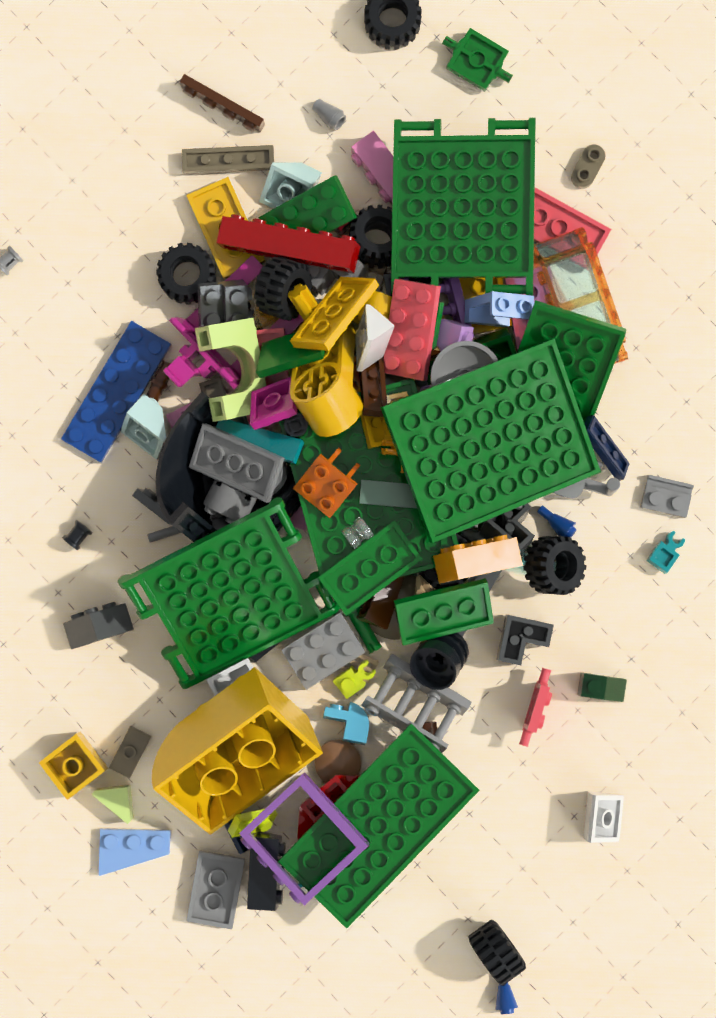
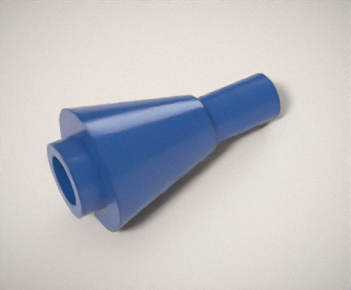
(560, 525)
(505, 1000)

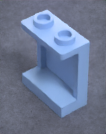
(497, 308)

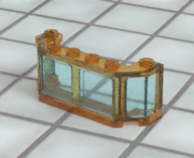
(576, 279)

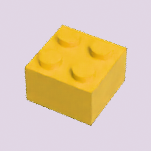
(73, 765)

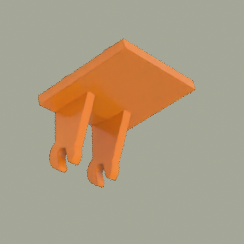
(326, 485)

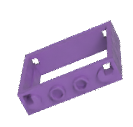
(332, 812)

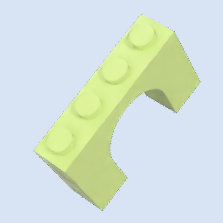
(242, 341)

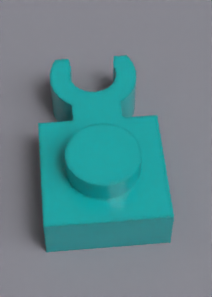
(664, 554)

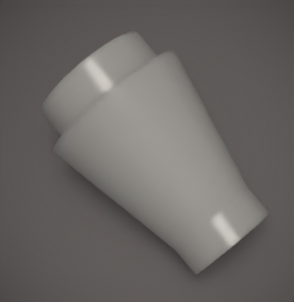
(329, 114)

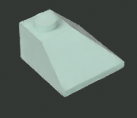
(287, 181)
(146, 425)

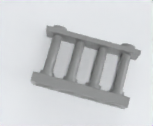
(400, 669)

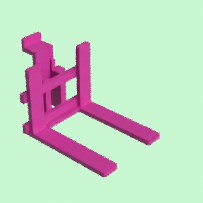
(183, 368)

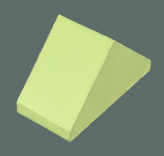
(117, 799)

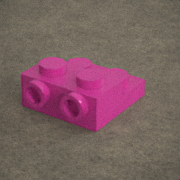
(271, 404)

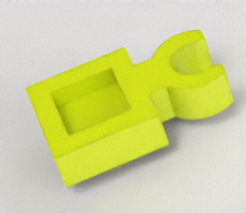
(352, 680)

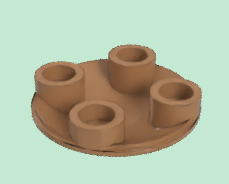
(337, 758)

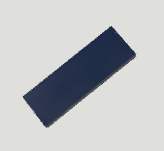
(606, 448)

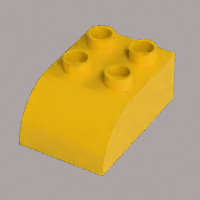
(233, 751)

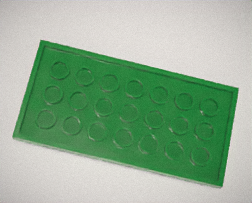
(397, 808)

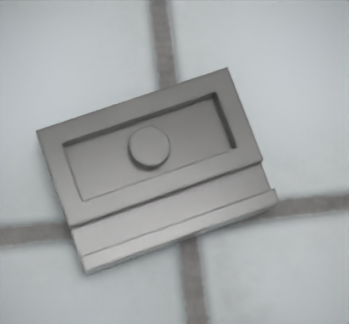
(667, 496)

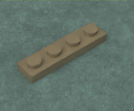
(227, 159)

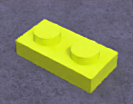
(242, 820)

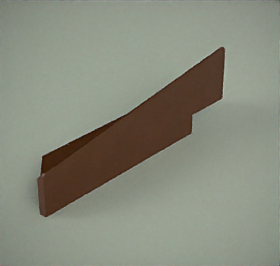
(380, 607)

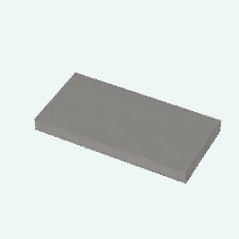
(236, 462)

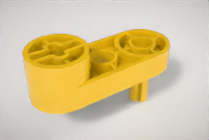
(325, 387)

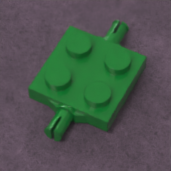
(477, 59)

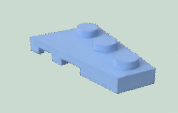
(131, 847)

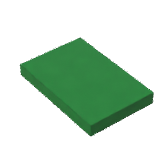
(280, 356)

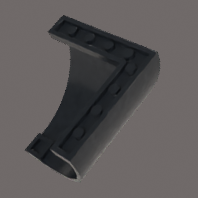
(183, 490)

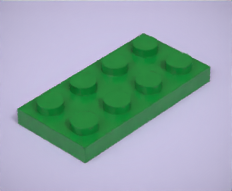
(317, 209)
(370, 568)
(444, 611)

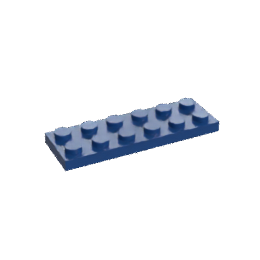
(116, 391)

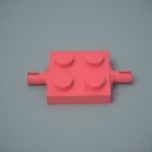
(534, 717)

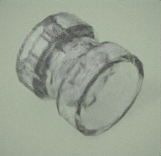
(357, 532)

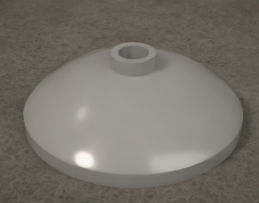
(460, 359)

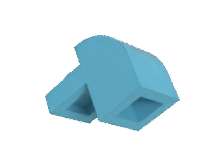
(355, 720)

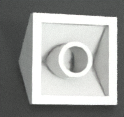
(371, 337)
(603, 817)

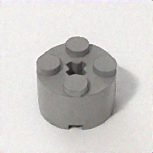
(228, 502)

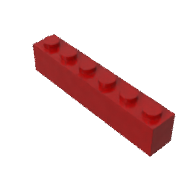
(297, 245)

